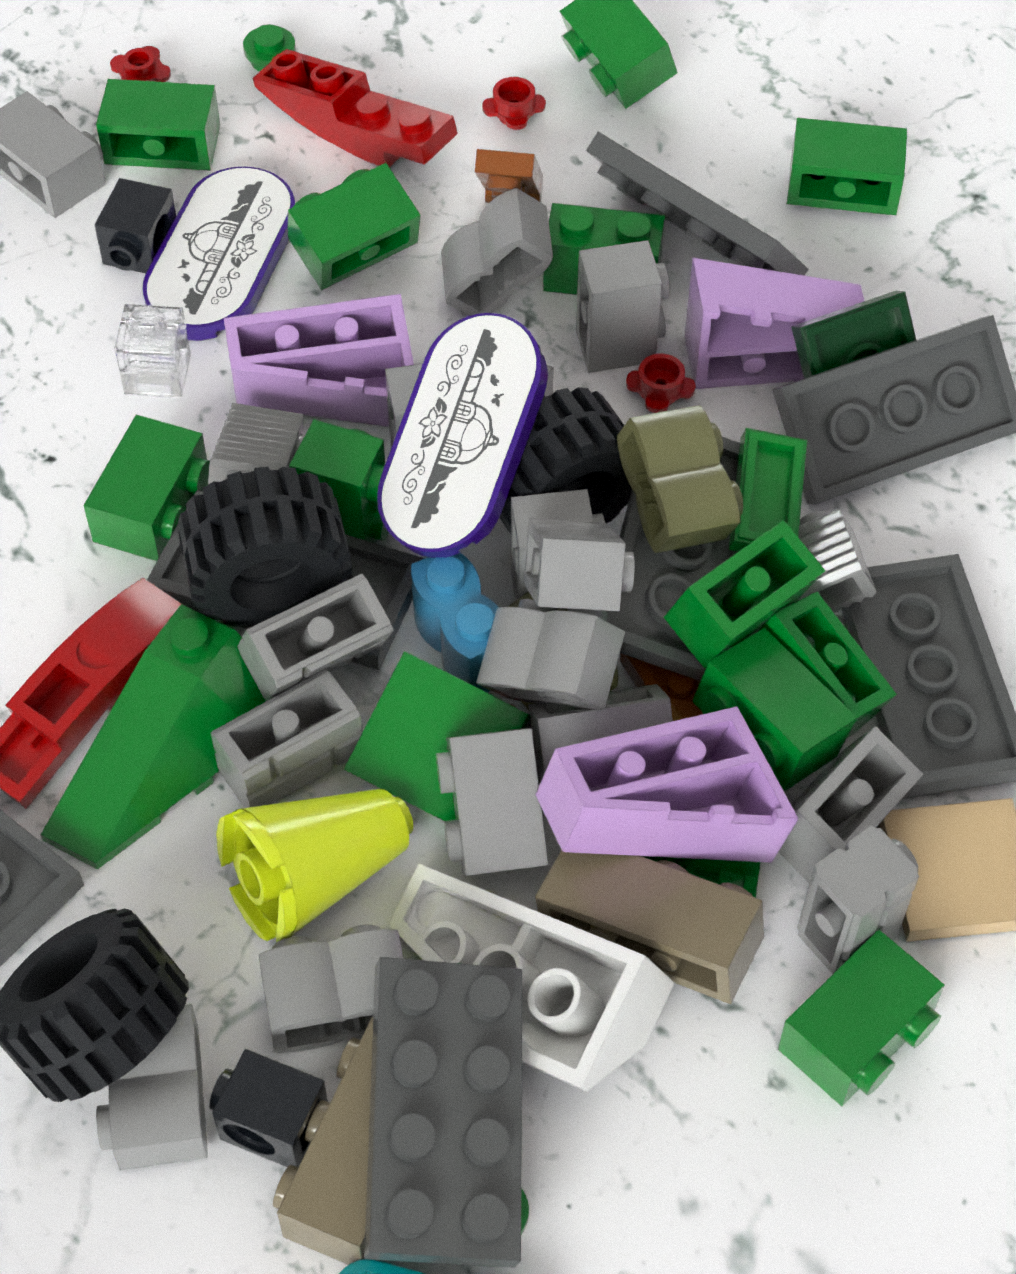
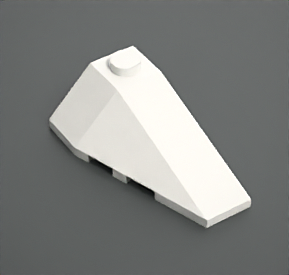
(582, 996)

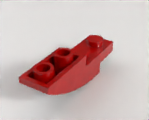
(345, 112)
(77, 687)

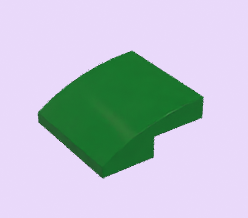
(412, 725)

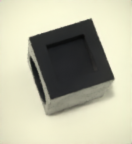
(134, 224)
(266, 1107)

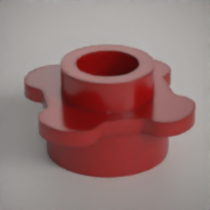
(141, 65)
(514, 102)
(660, 382)

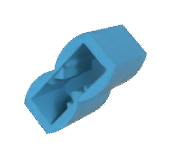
(453, 613)

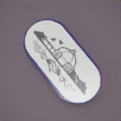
(221, 248)
(462, 435)

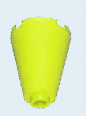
(308, 854)

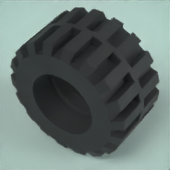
(573, 450)
(262, 544)
(90, 1004)

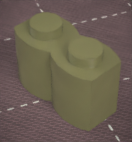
(679, 478)

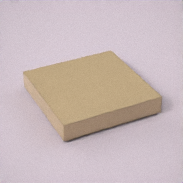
(963, 867)

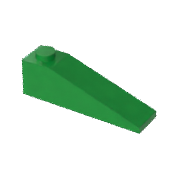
(155, 739)

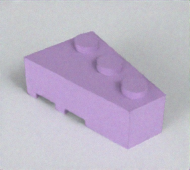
(744, 318)
(320, 358)
(669, 793)

